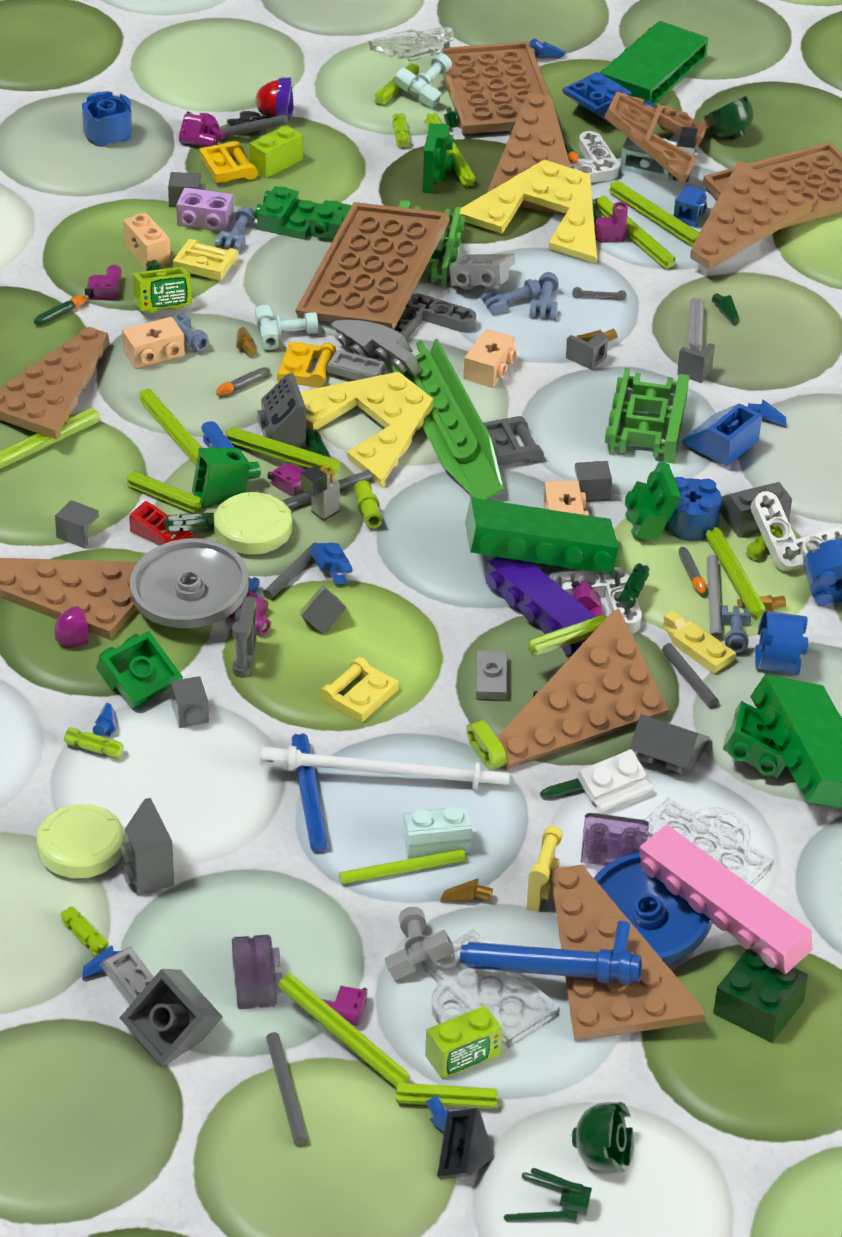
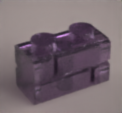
(254, 971)

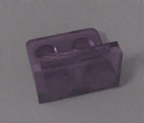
(611, 837)

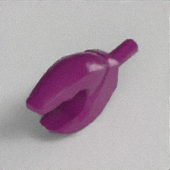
(212, 126)

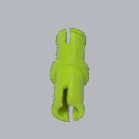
(368, 504)

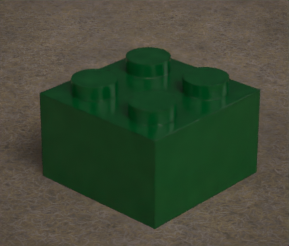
(759, 996)

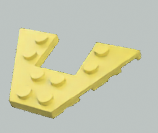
(551, 187)
(387, 399)

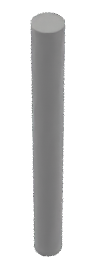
(714, 597)

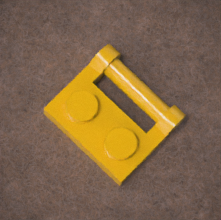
(221, 165)
(299, 360)

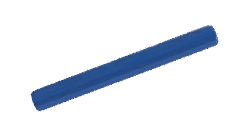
(310, 797)

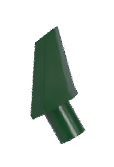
(726, 307)

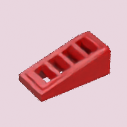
(146, 516)

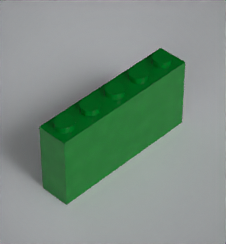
(657, 61)
(541, 535)
(806, 734)

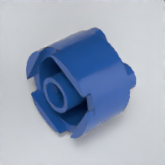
(107, 118)
(696, 510)
(825, 572)
(781, 642)

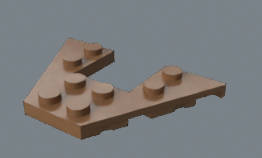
(638, 123)

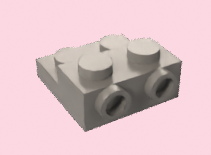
(481, 269)

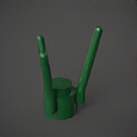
(574, 1198)

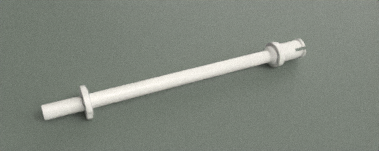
(294, 758)

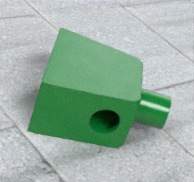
(222, 474)

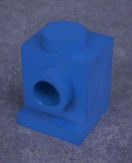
(690, 205)

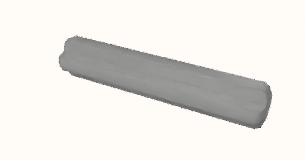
(695, 327)

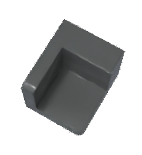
(587, 353)
(695, 363)
(594, 480)
(73, 523)
(323, 609)

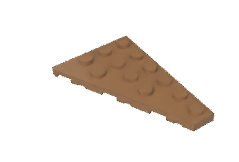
(532, 140)
(746, 213)
(50, 389)
(59, 584)
(587, 698)
(589, 923)

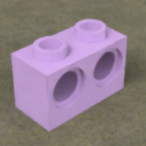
(205, 209)

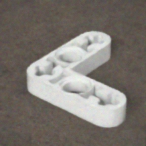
(599, 167)
(788, 543)
(605, 586)

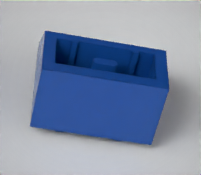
(594, 93)
(726, 434)

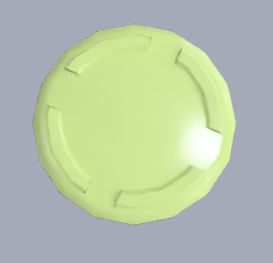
(253, 523)
(80, 841)

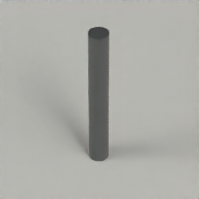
(255, 126)
(282, 580)
(690, 675)

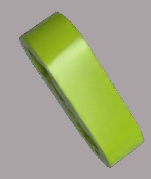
(486, 745)

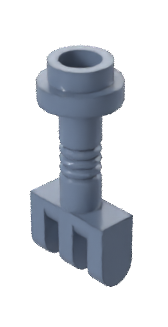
(245, 218)
(548, 284)
(498, 302)
(196, 339)
(736, 638)

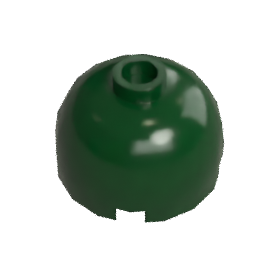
(731, 119)
(604, 1138)

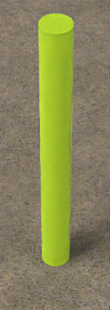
(402, 866)

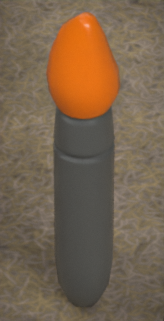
(228, 387)
(697, 581)

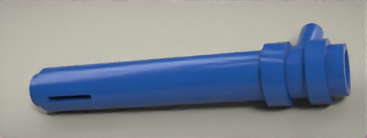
(601, 965)

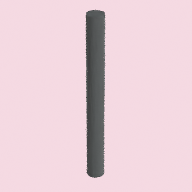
(345, 483)
(286, 1089)

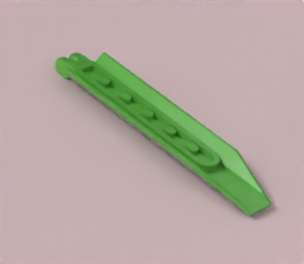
(455, 425)

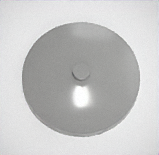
(189, 583)

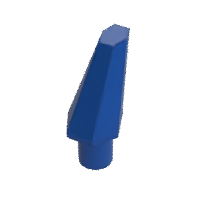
(546, 50)
(769, 413)
(105, 722)
(94, 967)
(438, 1112)

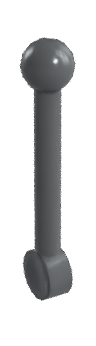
(577, 292)

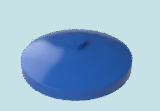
(654, 911)

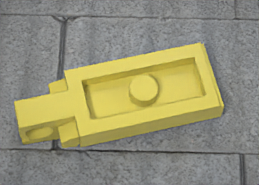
(697, 643)

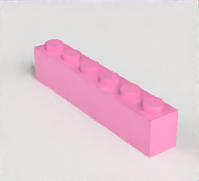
(726, 899)

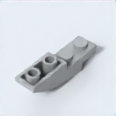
(377, 341)

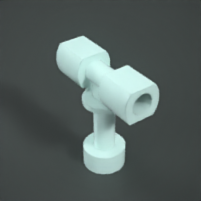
(422, 82)
(271, 327)

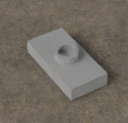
(355, 366)
(491, 675)
(127, 973)

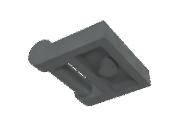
(506, 445)
(245, 635)

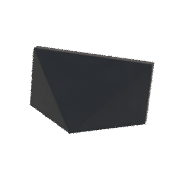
(464, 1144)

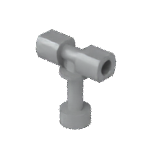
(417, 946)

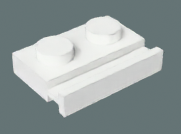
(614, 781)

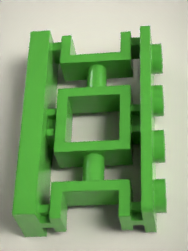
(447, 246)
(642, 429)

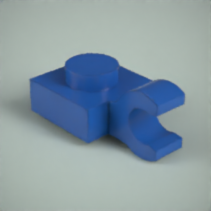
(332, 559)

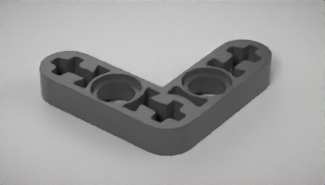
(424, 308)

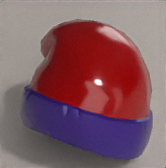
(276, 98)

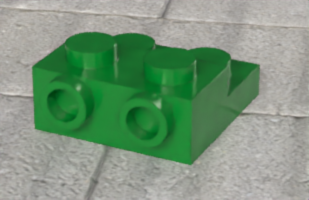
(436, 155)
(284, 213)
(327, 219)
(652, 503)
(138, 669)
(751, 742)

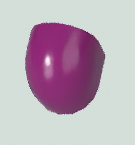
(71, 628)

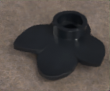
(248, 116)

